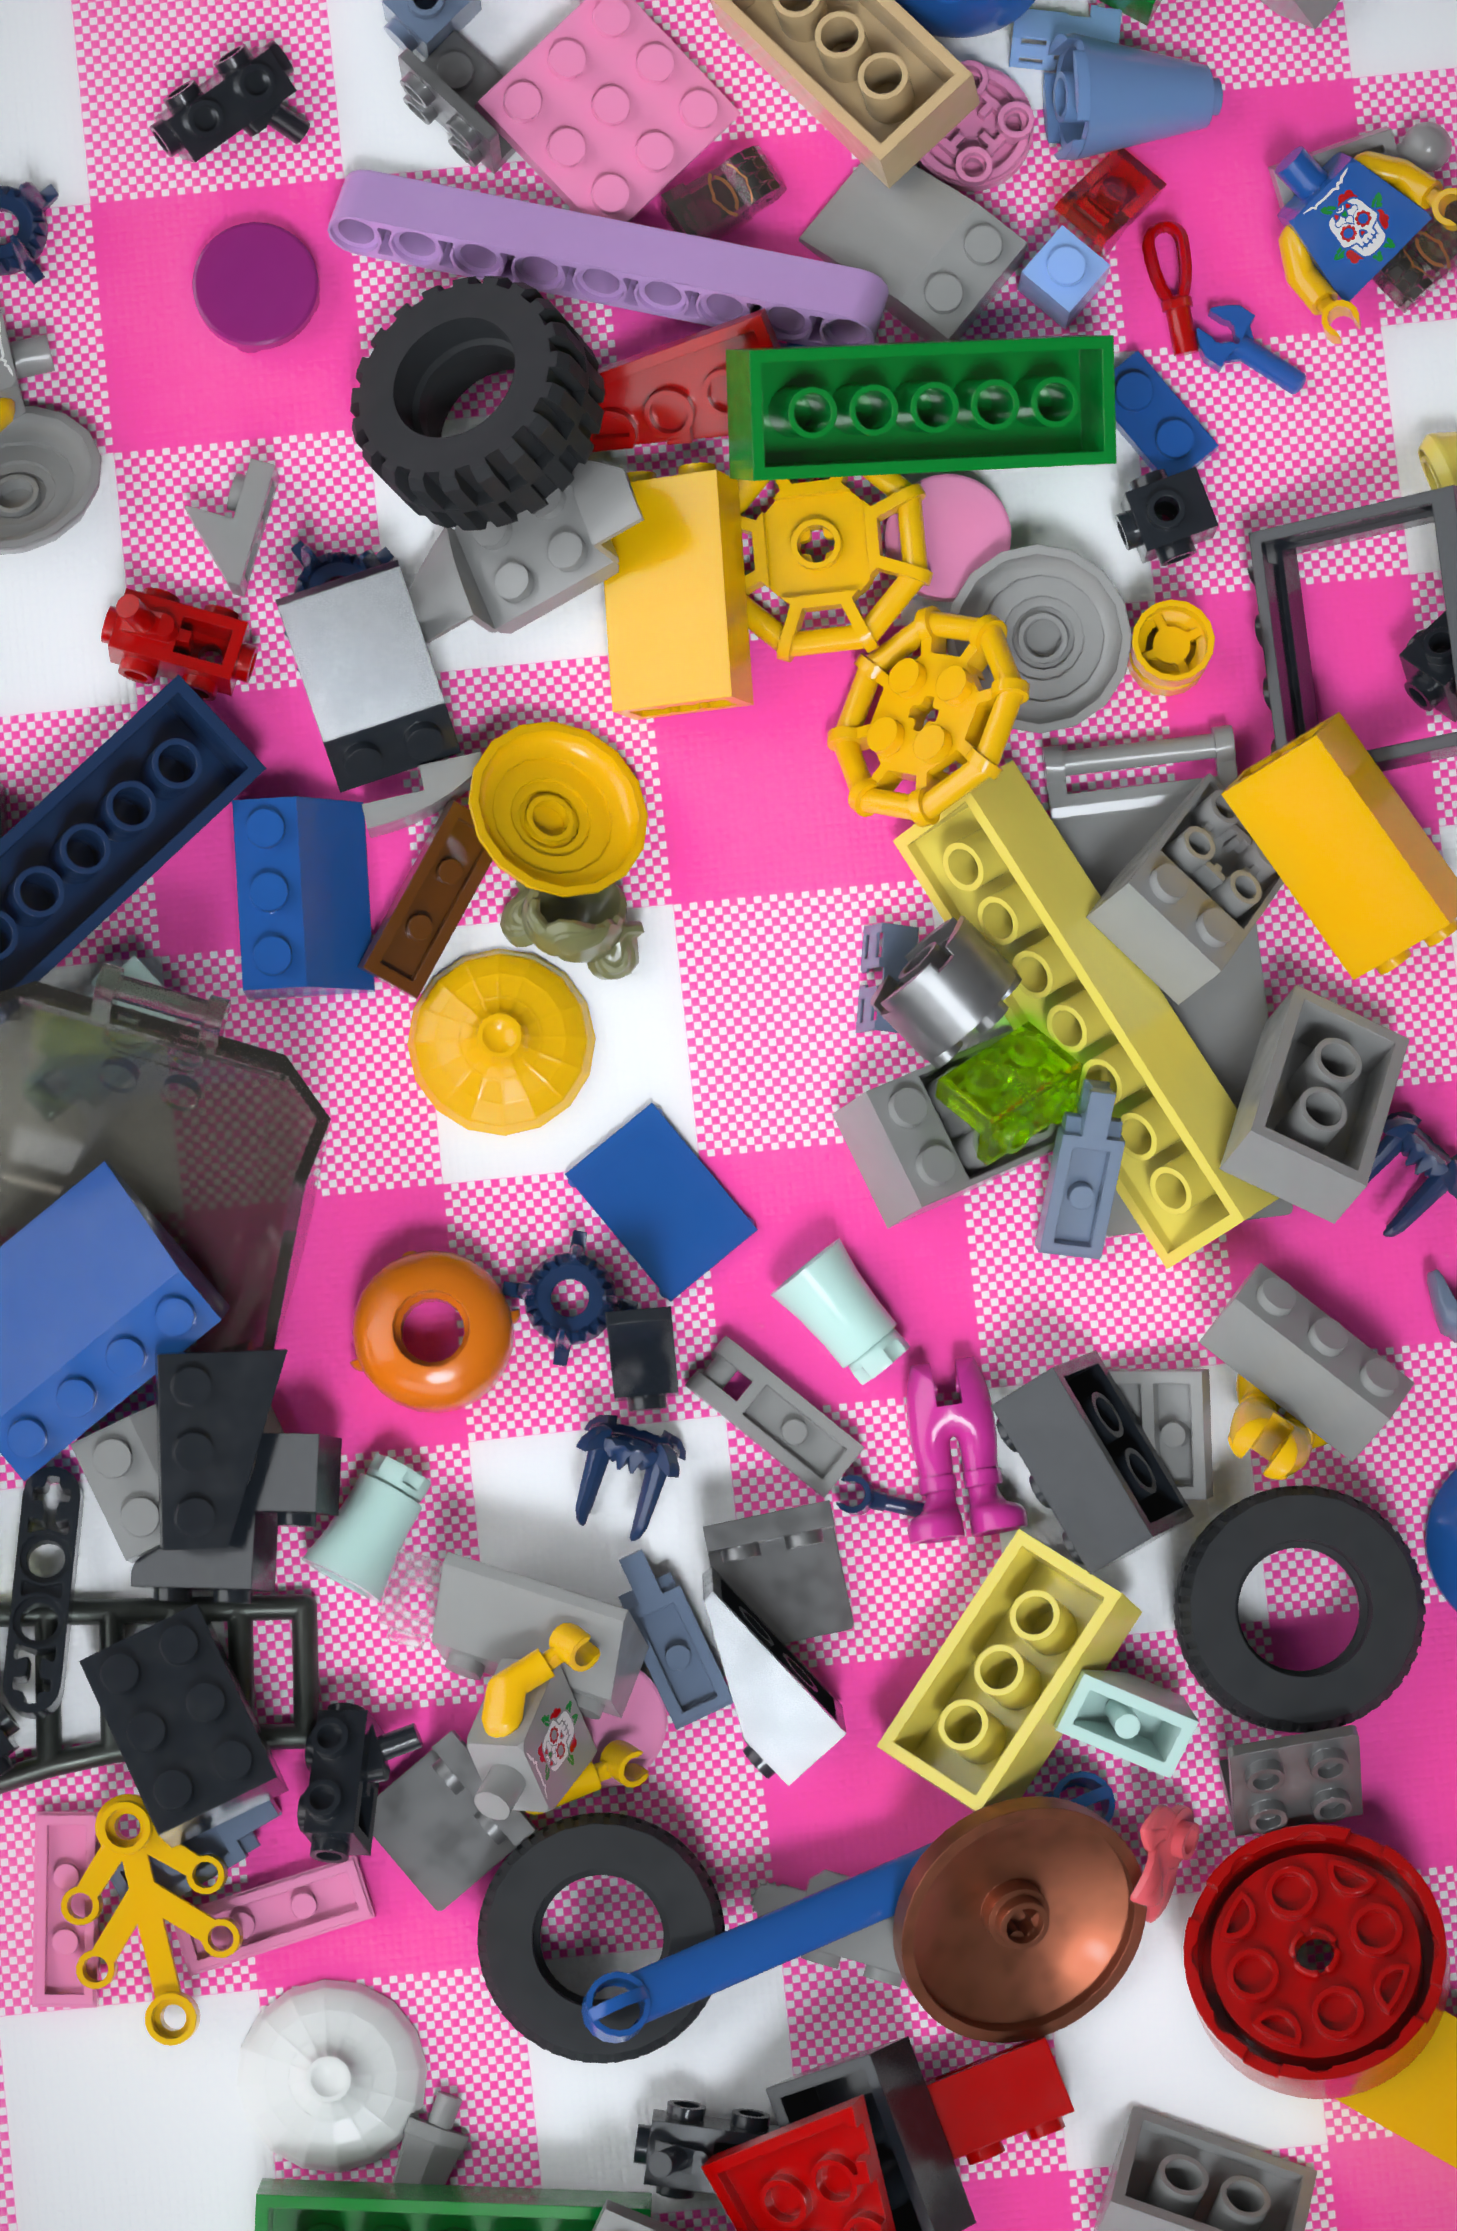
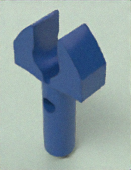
(1246, 350)

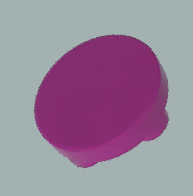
(256, 286)

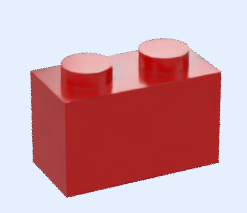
(999, 2099)

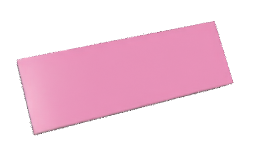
(62, 1854)
(283, 1913)

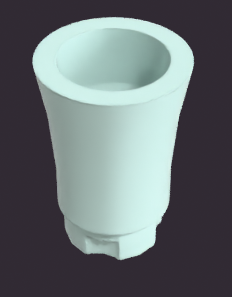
(843, 1313)
(370, 1528)

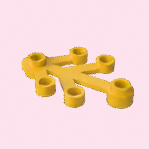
(148, 1906)

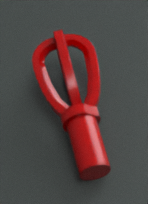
(1179, 305)

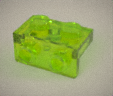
(1012, 1090)

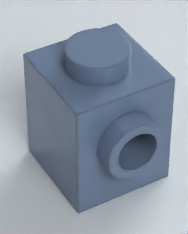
(426, 22)

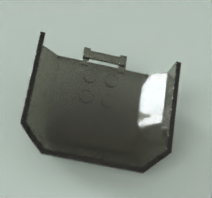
(194, 1122)

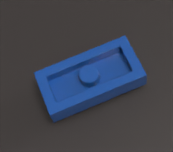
(1157, 420)

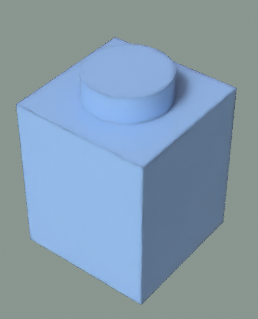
(1063, 277)

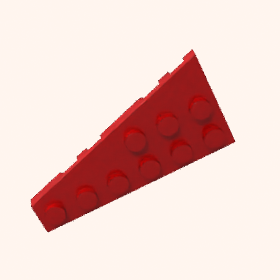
(806, 2176)

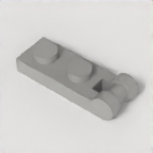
(777, 1418)

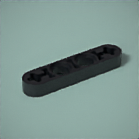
(49, 1592)

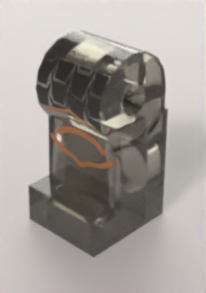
(724, 196)
(1421, 263)

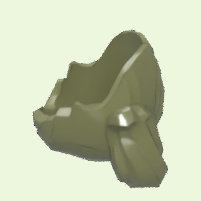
(576, 928)

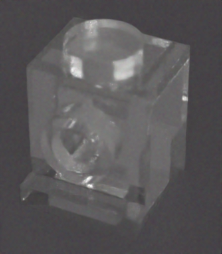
(410, 1572)

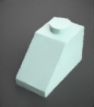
(1128, 1719)

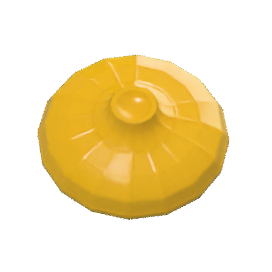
(557, 809)
(501, 1042)

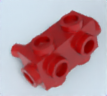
(160, 636)

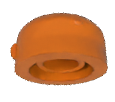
(439, 1384)

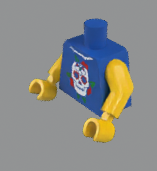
(1350, 224)

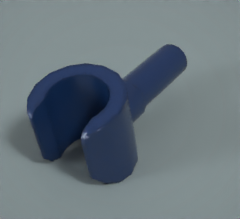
(879, 1501)

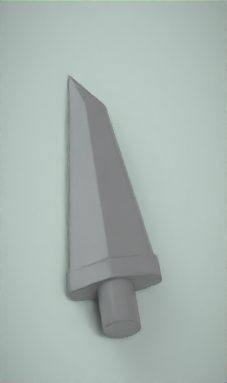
(431, 2145)

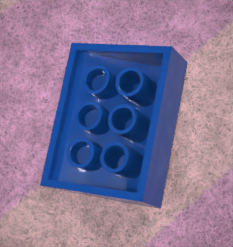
(85, 1310)

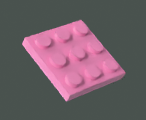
(607, 109)

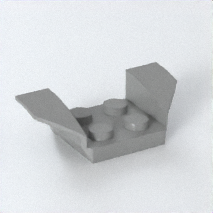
(529, 566)

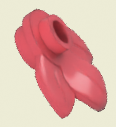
(1168, 1839)

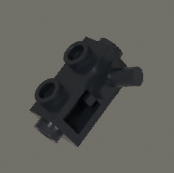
(238, 97)
(346, 1763)
(685, 2139)

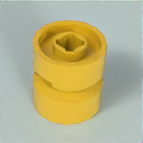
(1170, 647)

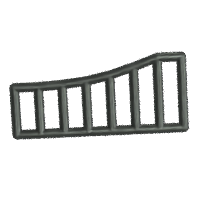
(115, 1613)

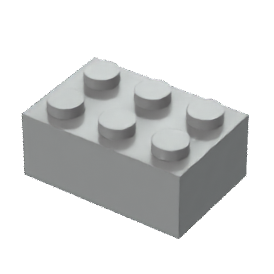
(1315, 1104)

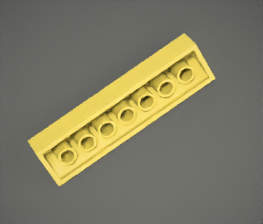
(1028, 895)

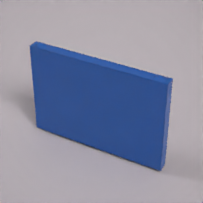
(661, 1202)

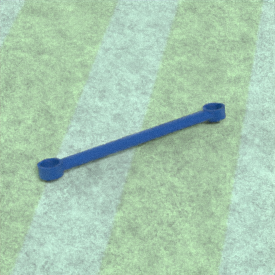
(777, 1935)

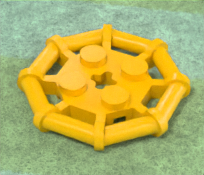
(846, 569)
(968, 729)

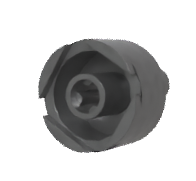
(946, 990)

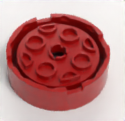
(1302, 2026)

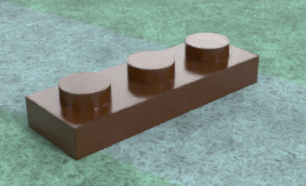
(428, 903)

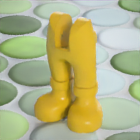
(1275, 1437)

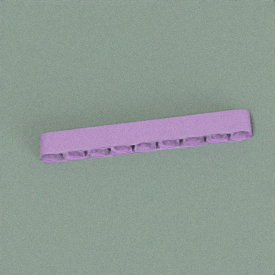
(604, 259)

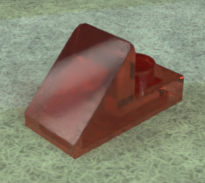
(1108, 200)

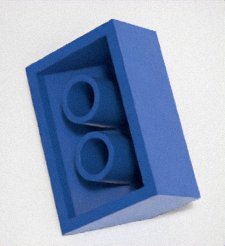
(302, 896)

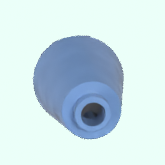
(1122, 96)

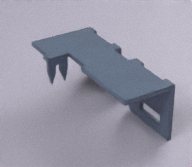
(896, 944)

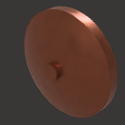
(1019, 1919)

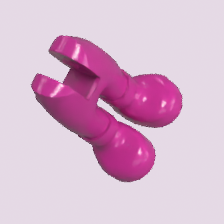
(976, 1433)

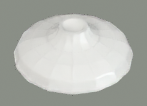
(331, 2075)

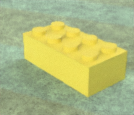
(1004, 1673)

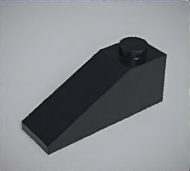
(642, 1357)

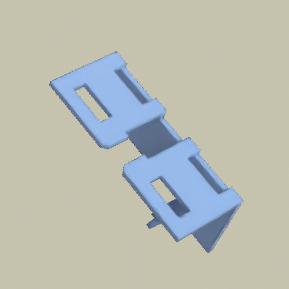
(1045, 25)

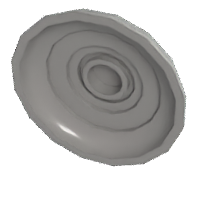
(45, 478)
(1062, 629)

